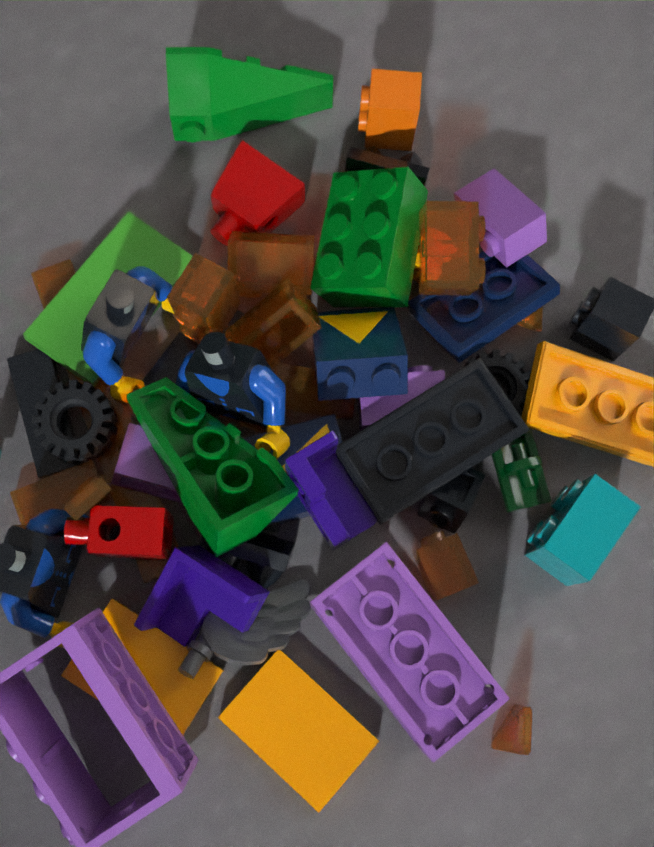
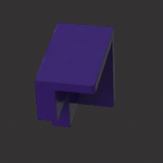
(329, 492)
(194, 586)

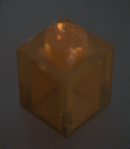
(444, 565)

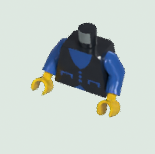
(118, 322)
(237, 384)
(37, 573)

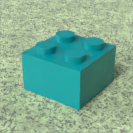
(581, 530)

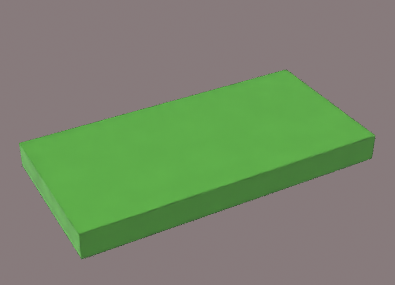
(128, 245)

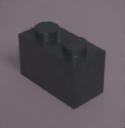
(611, 318)

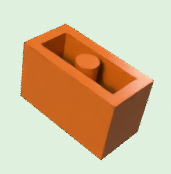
(390, 109)

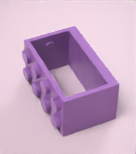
(409, 652)
(134, 709)

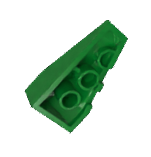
(226, 97)
(217, 474)

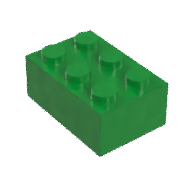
(369, 238)

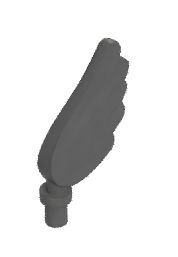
(269, 632)

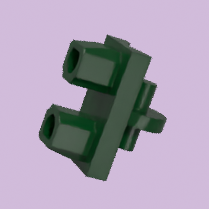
(521, 474)

